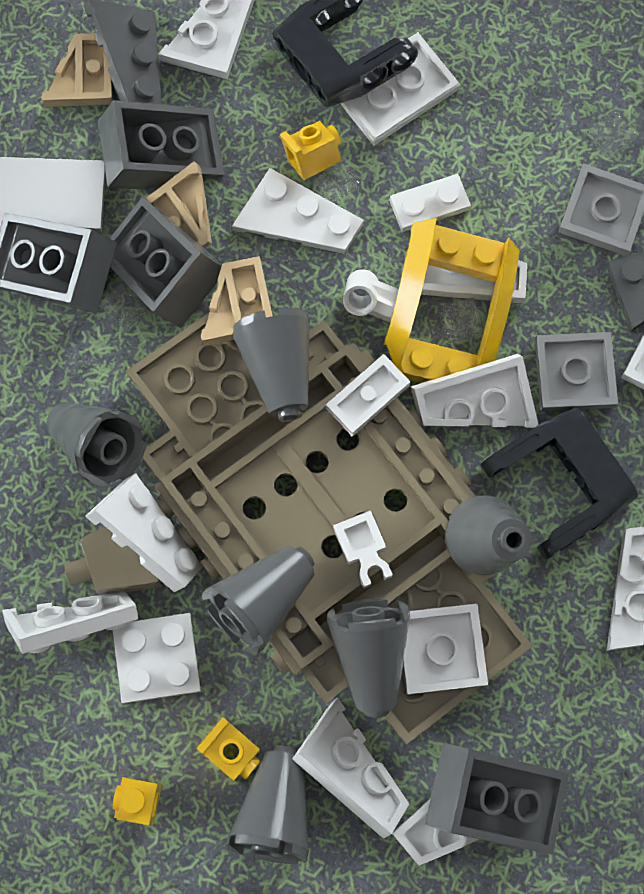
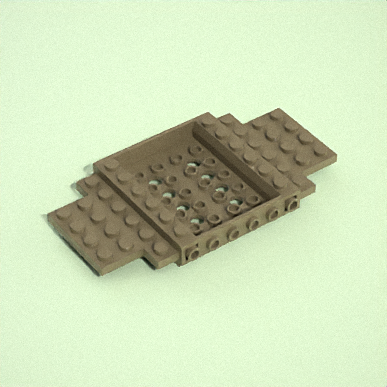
(231, 450)

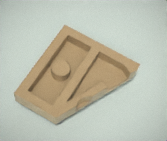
(81, 76)
(185, 203)
(238, 295)

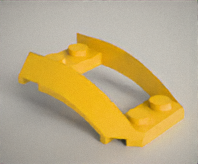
(461, 254)

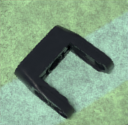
(322, 66)
(591, 461)

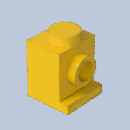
(312, 149)
(218, 739)
(136, 801)

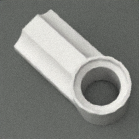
(379, 301)

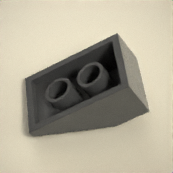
(154, 142)
(54, 261)
(163, 263)
(497, 799)

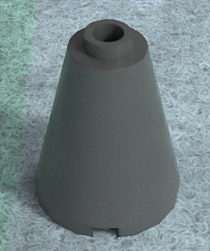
(277, 359)
(98, 441)
(486, 535)
(260, 596)
(371, 651)
(274, 811)

